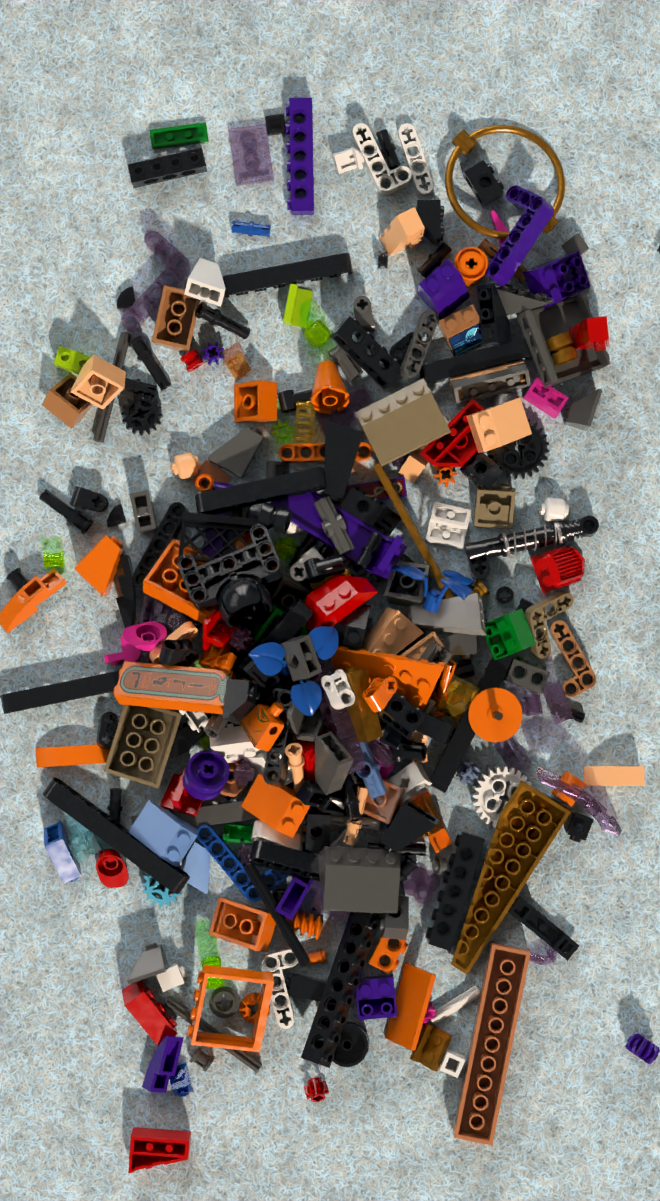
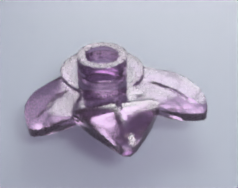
(420, 882)

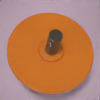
(495, 714)

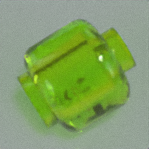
(316, 333)

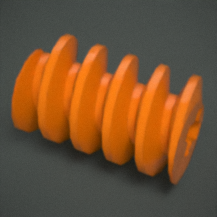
(306, 924)

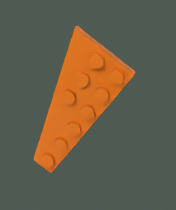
(413, 677)

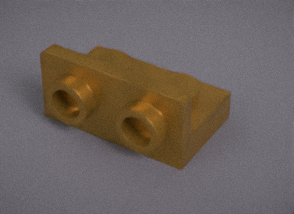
(431, 1046)

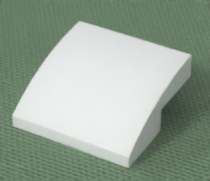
(451, 517)

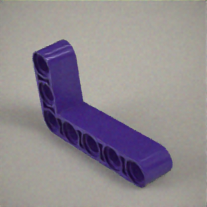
(522, 236)

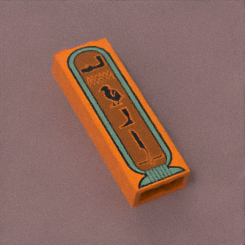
(172, 687)

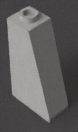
(452, 616)

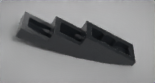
(127, 602)

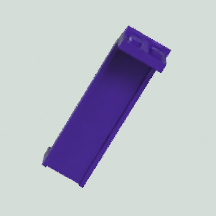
(306, 518)

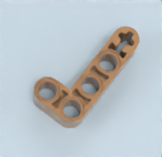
(568, 656)

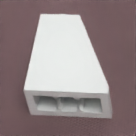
(206, 283)

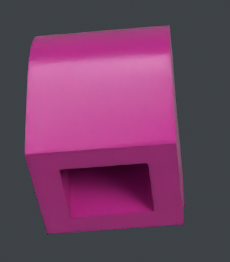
(130, 654)

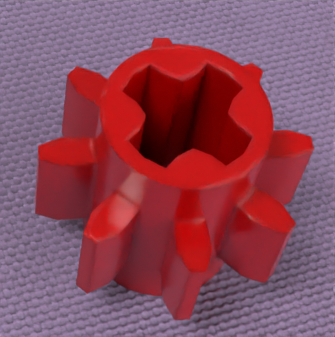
(316, 1089)

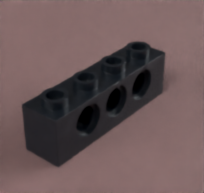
(167, 168)
(357, 351)

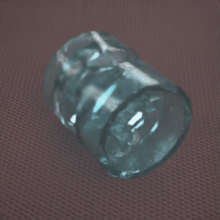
(92, 846)

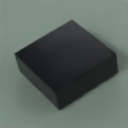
(275, 124)

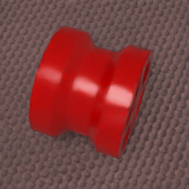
(192, 360)

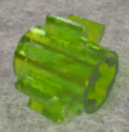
(280, 426)
(286, 547)

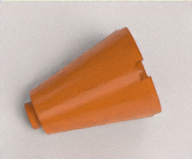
(329, 389)

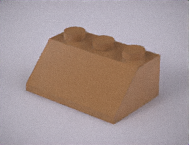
(175, 320)

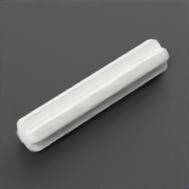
(455, 1004)

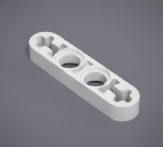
(416, 159)

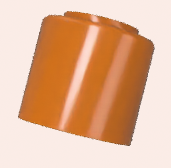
(471, 276)

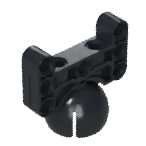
(237, 588)

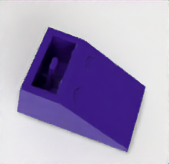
(558, 277)

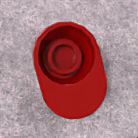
(112, 868)

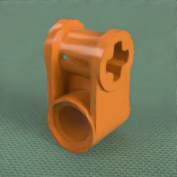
(380, 693)

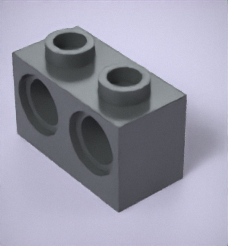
(526, 679)

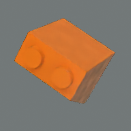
(101, 564)

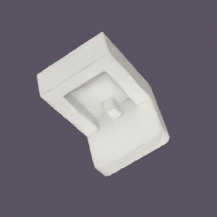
(348, 160)

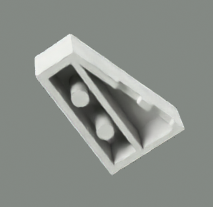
(234, 744)

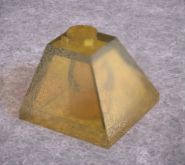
(457, 697)

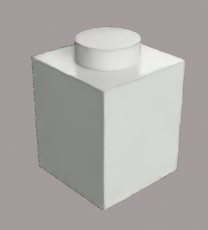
(172, 977)
(452, 1063)

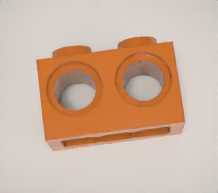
(382, 948)

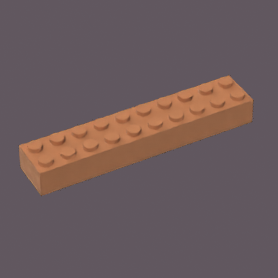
(491, 1043)

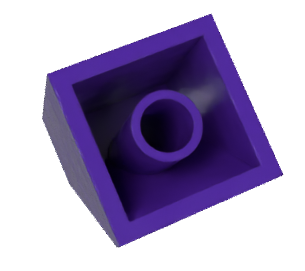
(443, 290)

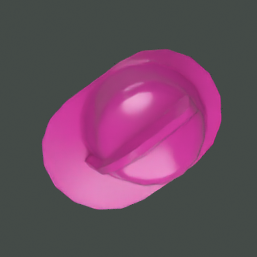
(145, 635)

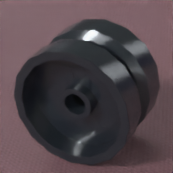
(359, 1045)

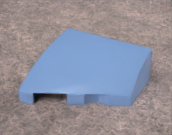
(197, 866)

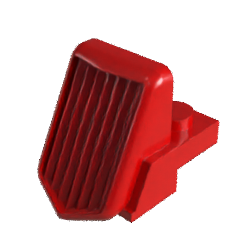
(558, 568)

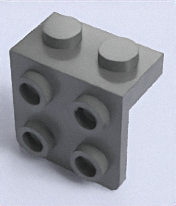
(305, 726)

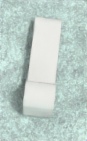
(377, 159)
(280, 989)

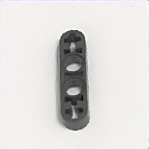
(416, 343)

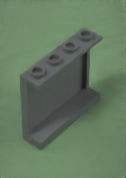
(554, 320)

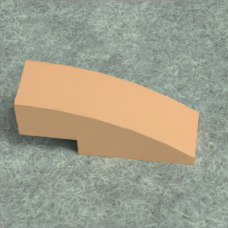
(614, 775)

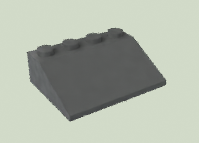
(359, 879)

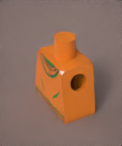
(263, 725)

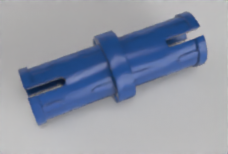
(251, 228)

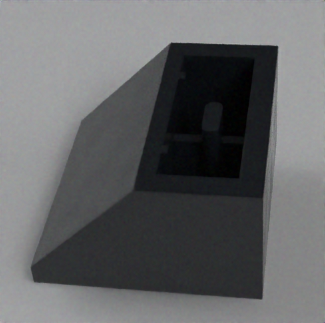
(431, 215)

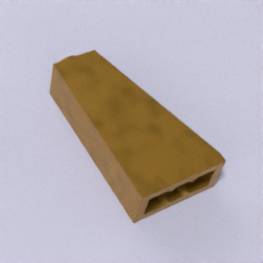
(363, 718)

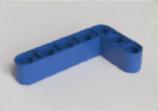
(238, 868)

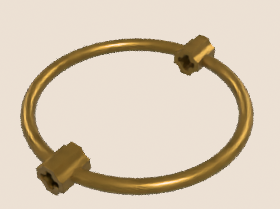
(466, 143)

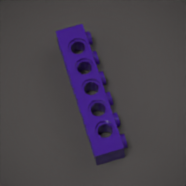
(303, 108)

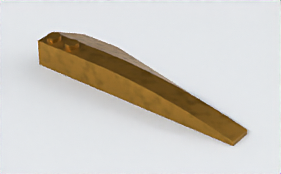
(518, 844)

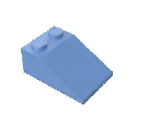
(163, 833)

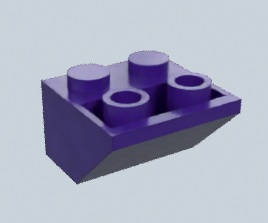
(376, 997)

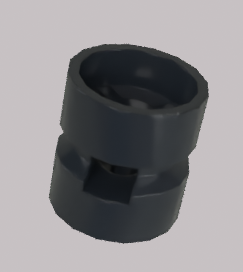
(275, 518)

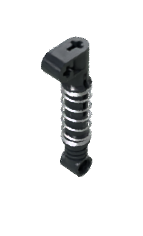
(525, 540)

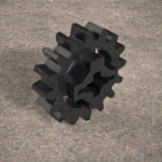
(151, 411)

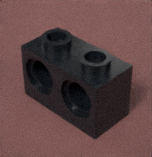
(482, 470)
(398, 719)

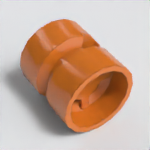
(569, 779)

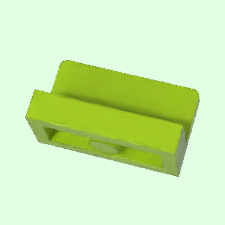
(297, 306)

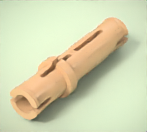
(353, 828)

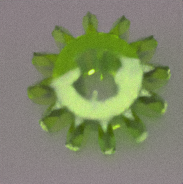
(213, 983)

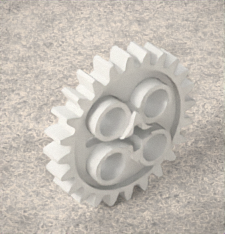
(486, 792)

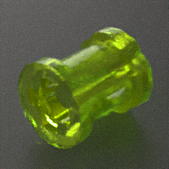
(54, 559)

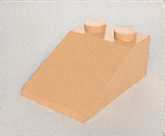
(499, 425)

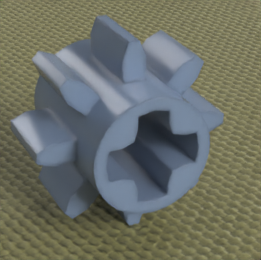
(468, 773)

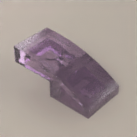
(557, 703)

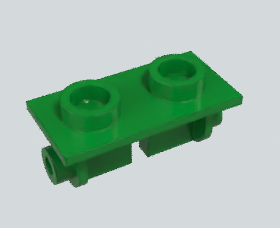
(237, 833)

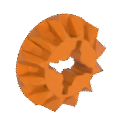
(245, 1010)

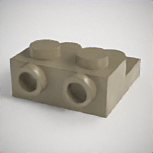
(494, 506)

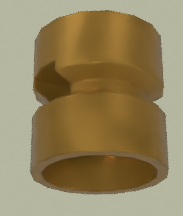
(561, 347)

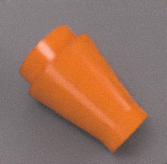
(199, 483)

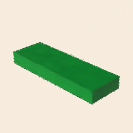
(179, 135)

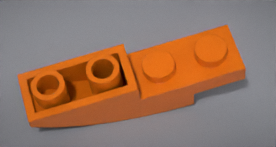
(24, 602)

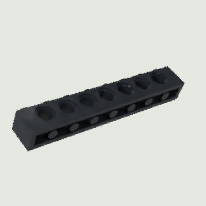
(340, 988)

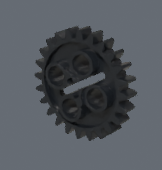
(535, 446)

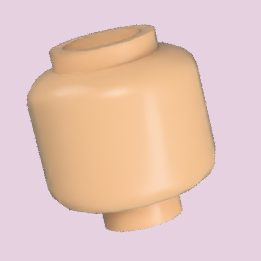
(185, 465)

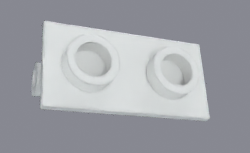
(196, 720)

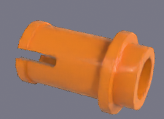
(317, 957)

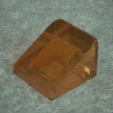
(237, 365)

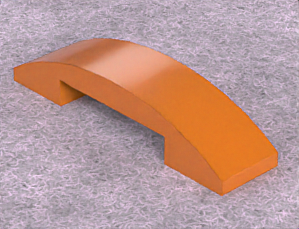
(71, 755)

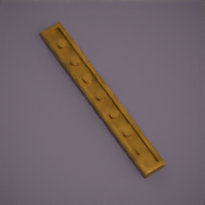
(411, 527)

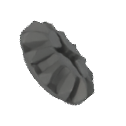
(217, 1008)

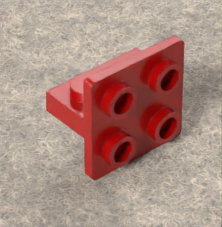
(216, 631)
(178, 799)

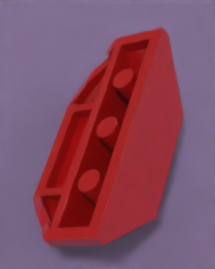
(457, 446)
(337, 599)

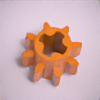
(446, 480)

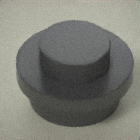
(439, 865)

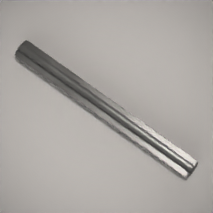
(105, 413)
(185, 1013)

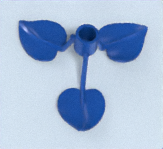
(456, 582)
(269, 660)

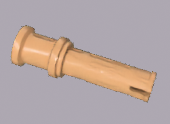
(295, 762)

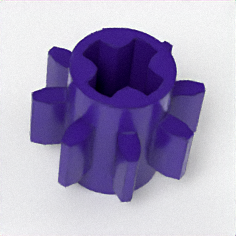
(211, 348)

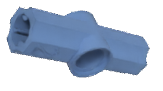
(372, 779)

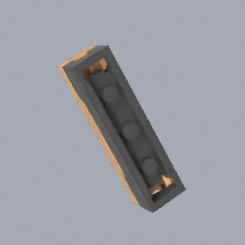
(490, 381)

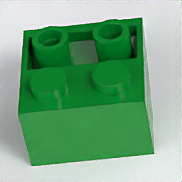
(508, 634)

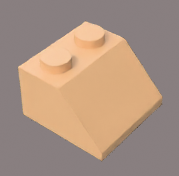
(99, 382)

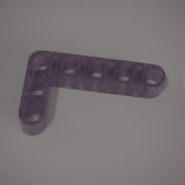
(171, 270)

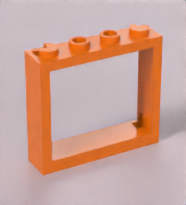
(224, 1040)

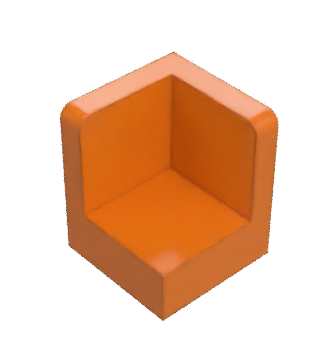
(440, 839)

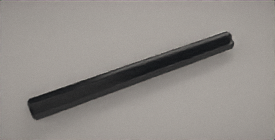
(279, 919)

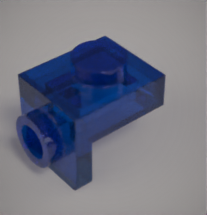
(181, 1082)

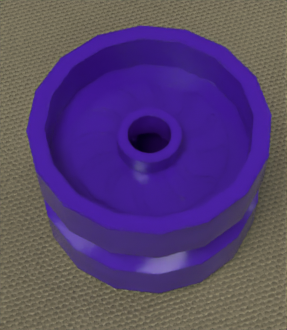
(205, 775)

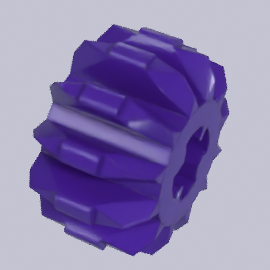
(642, 1048)

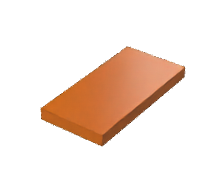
(411, 1006)

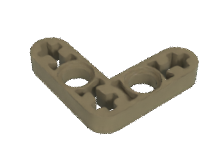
(541, 617)

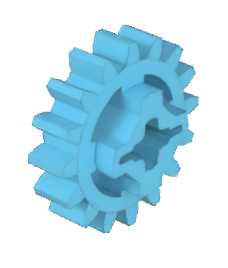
(164, 893)

